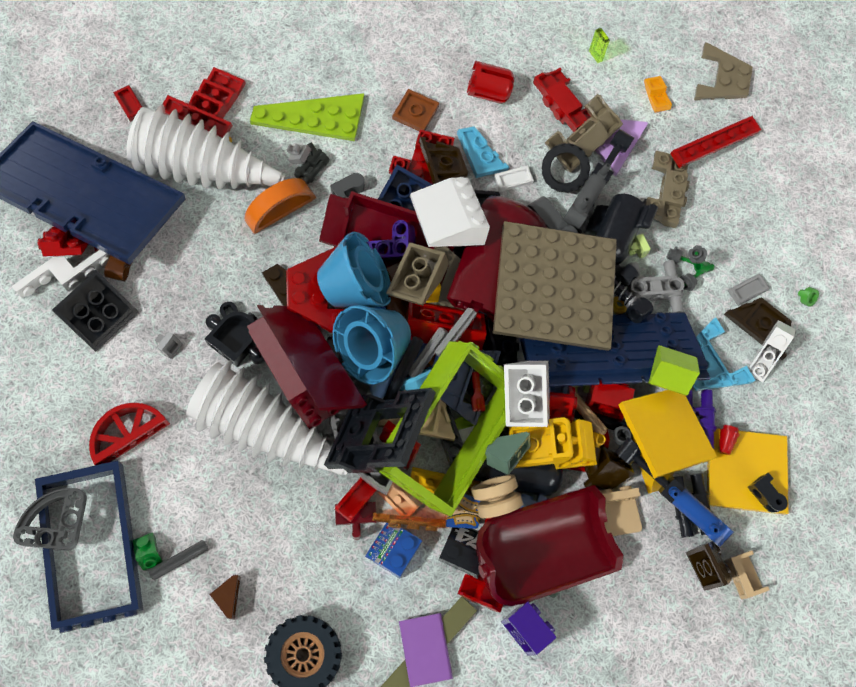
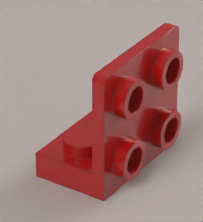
(562, 404)

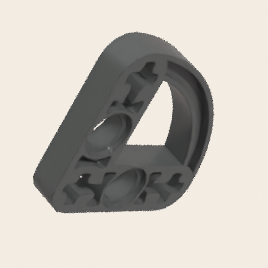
(59, 534)

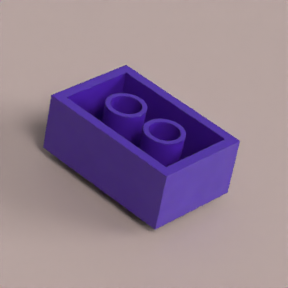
(529, 628)

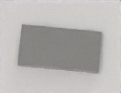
(748, 289)

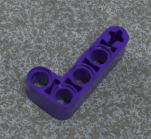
(397, 242)

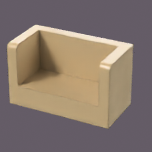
(745, 576)

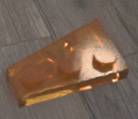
(411, 521)

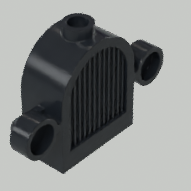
(232, 337)

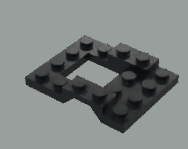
(352, 447)

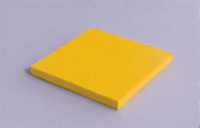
(667, 432)
(750, 458)

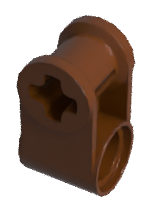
(116, 269)

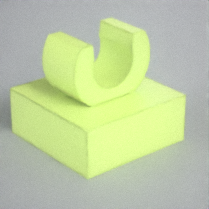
(639, 246)

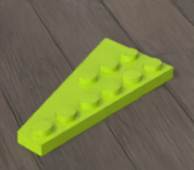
(326, 117)

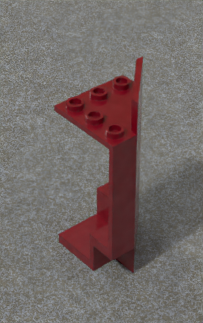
(303, 365)

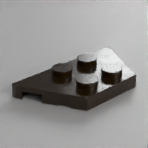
(443, 160)
(757, 319)

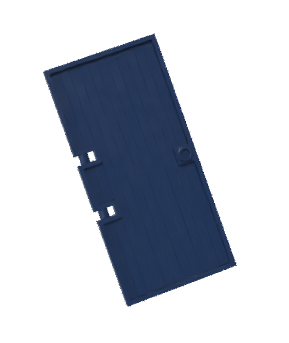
(71, 183)

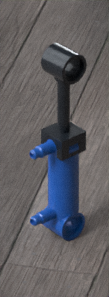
(679, 497)

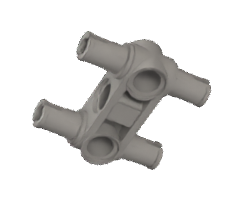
(660, 287)

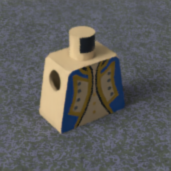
(466, 513)

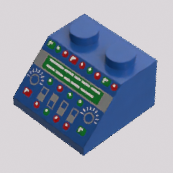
(394, 549)

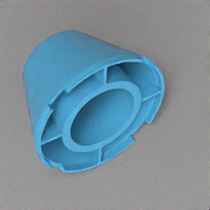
(354, 275)
(370, 341)

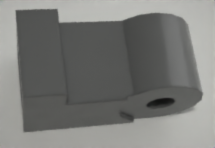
(353, 183)

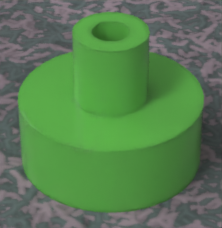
(808, 296)

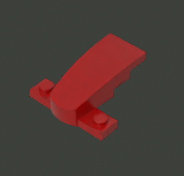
(210, 101)

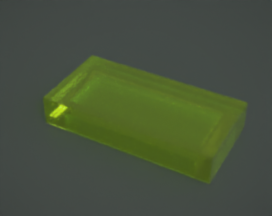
(599, 45)

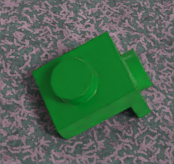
(146, 551)

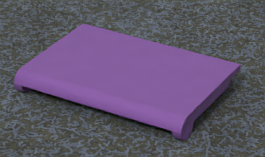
(425, 650)

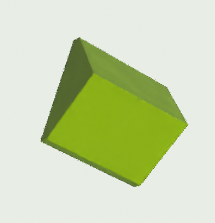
(674, 370)

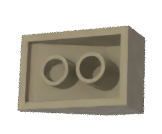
(418, 274)

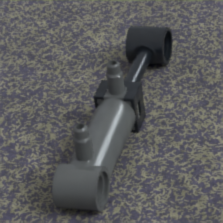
(596, 182)

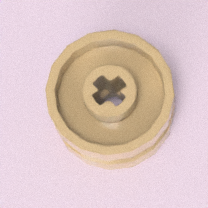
(497, 496)

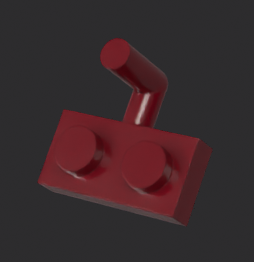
(365, 516)

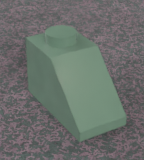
(507, 451)

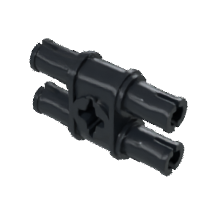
(701, 494)

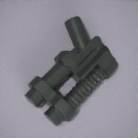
(317, 160)

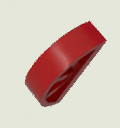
(130, 440)

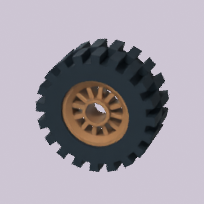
(295, 629)

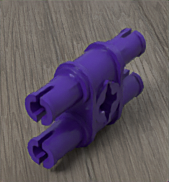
(706, 413)

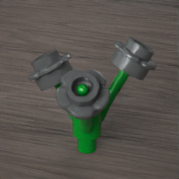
(697, 258)

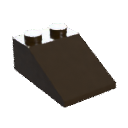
(709, 566)

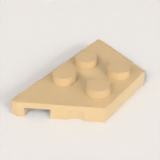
(436, 426)

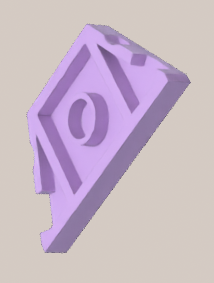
(633, 128)

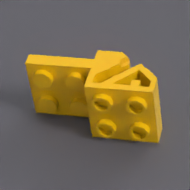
(559, 444)

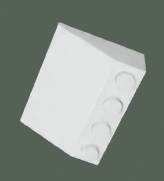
(450, 214)

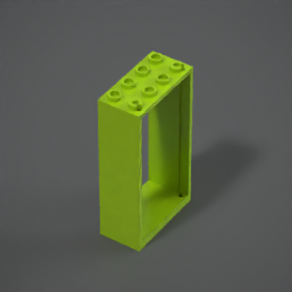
(484, 432)

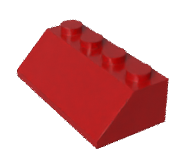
(428, 318)

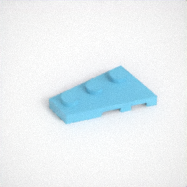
(479, 154)

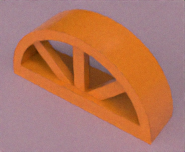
(277, 203)

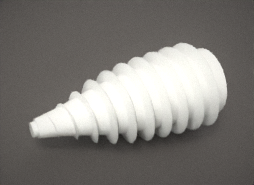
(182, 149)
(255, 419)

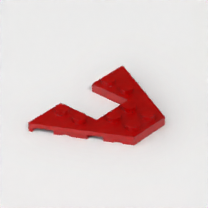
(305, 294)

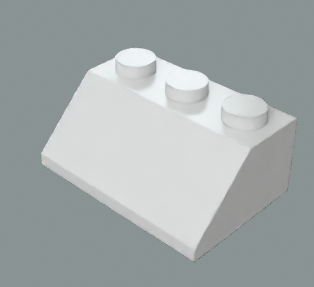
(527, 394)

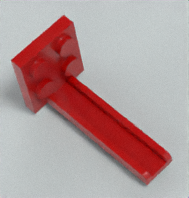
(361, 491)

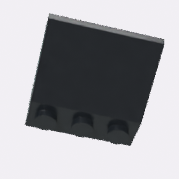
(95, 310)

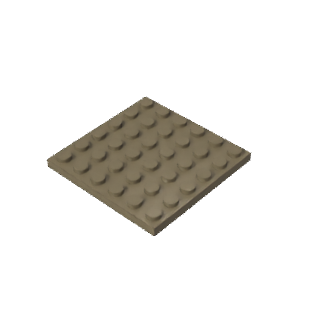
(555, 286)

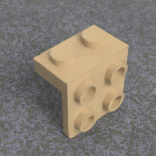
(622, 511)

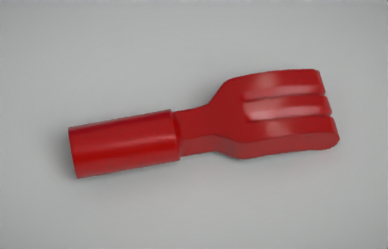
(477, 399)

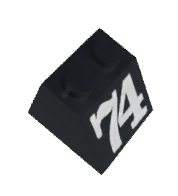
(461, 551)

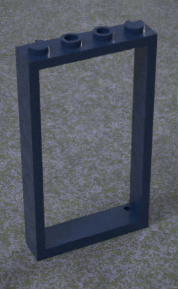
(127, 536)

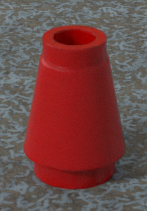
(728, 439)

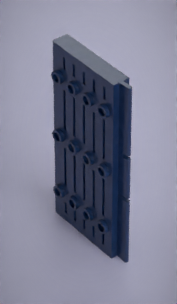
(630, 352)

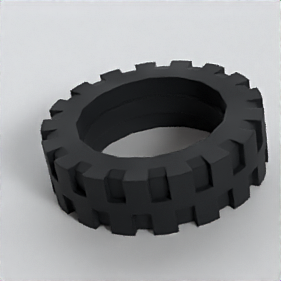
(570, 186)

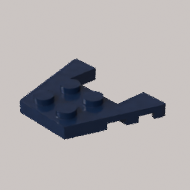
(456, 389)

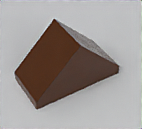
(227, 596)

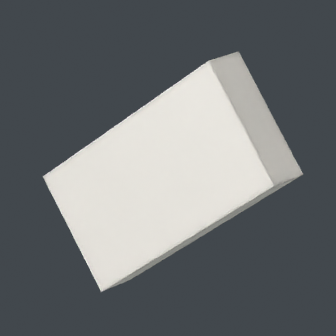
(513, 178)

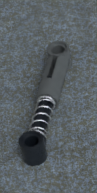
(637, 308)

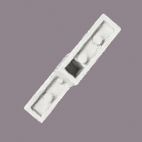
(63, 271)

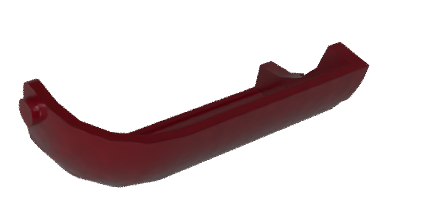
(478, 269)
(547, 547)

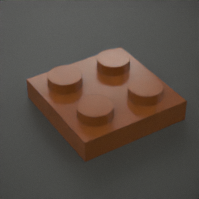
(415, 110)

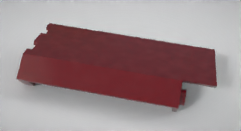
(370, 218)

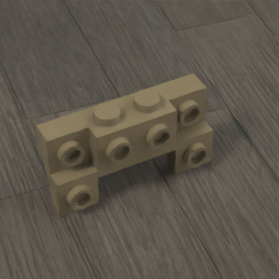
(590, 134)
(672, 189)

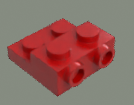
(60, 243)

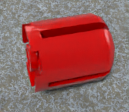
(491, 82)

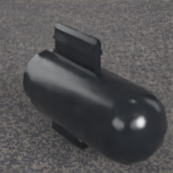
(622, 221)
(532, 479)

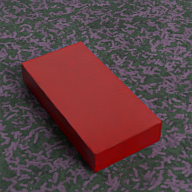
(128, 101)

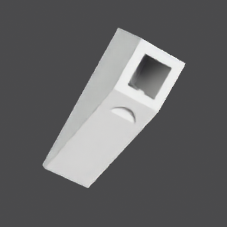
(771, 350)

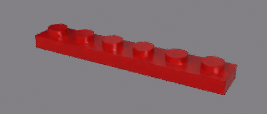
(715, 141)

